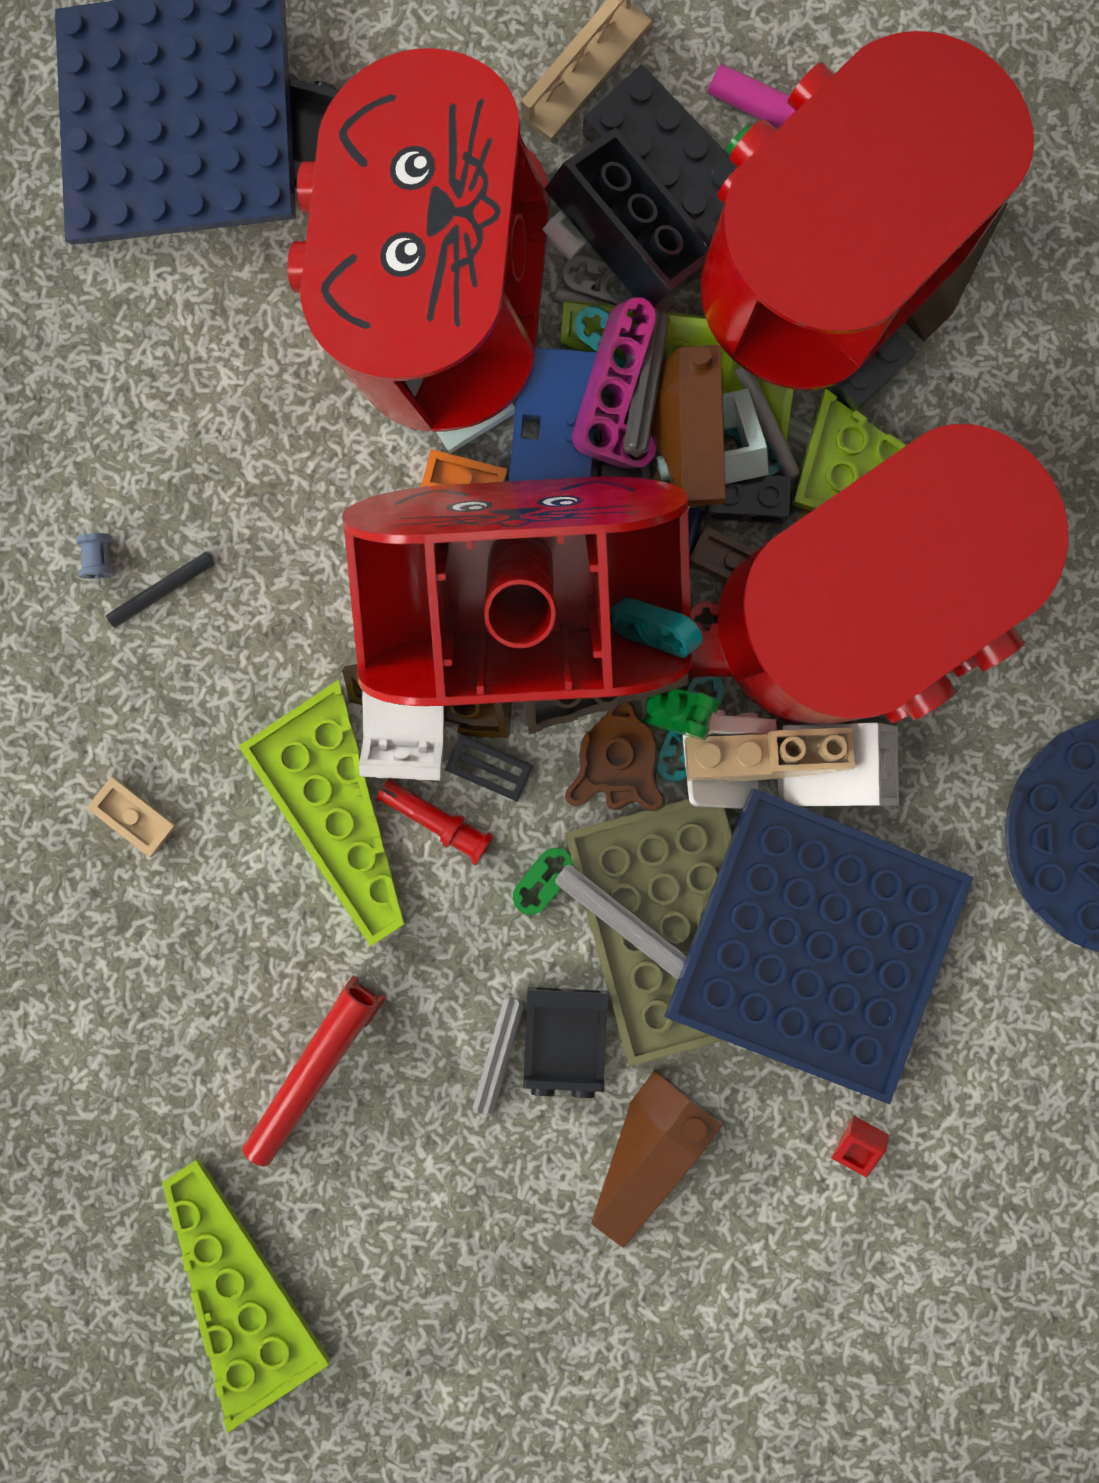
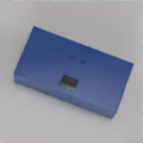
(547, 417)

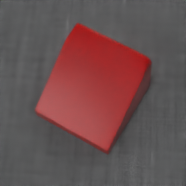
(861, 1146)

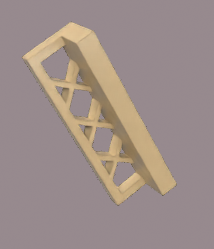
(583, 67)

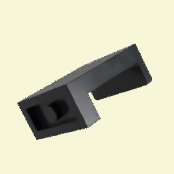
(307, 111)
(565, 1041)

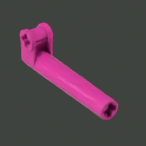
(750, 95)

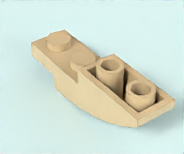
(770, 755)

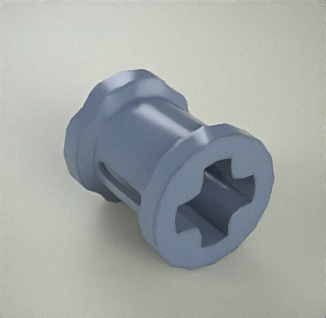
(95, 556)

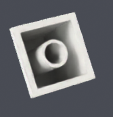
(869, 784)

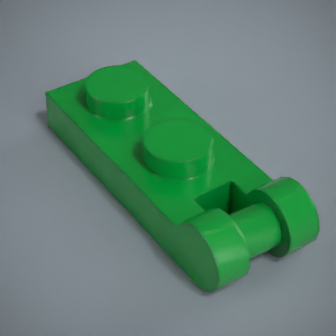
(682, 712)

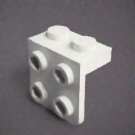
(401, 740)
(719, 792)

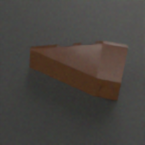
(691, 422)
(655, 1149)

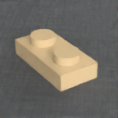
(131, 816)

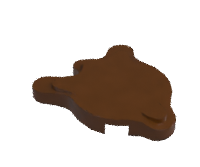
(620, 760)

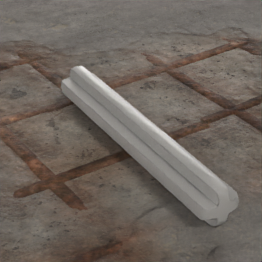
(621, 920)

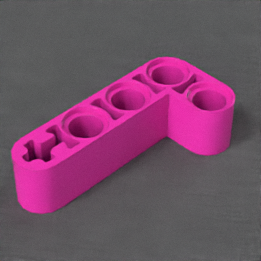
(619, 381)

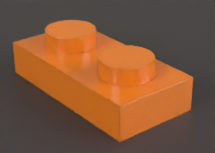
(453, 469)

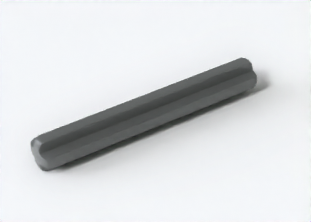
(646, 390)

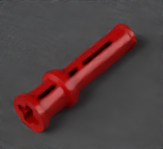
(452, 830)

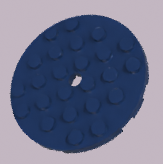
(1056, 834)

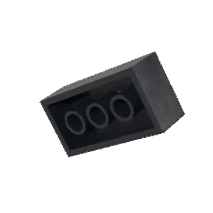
(630, 218)

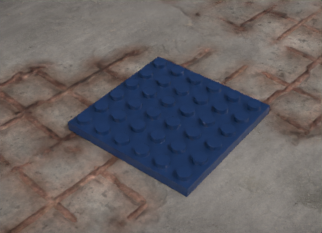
(173, 117)
(819, 946)

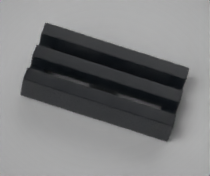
(458, 754)

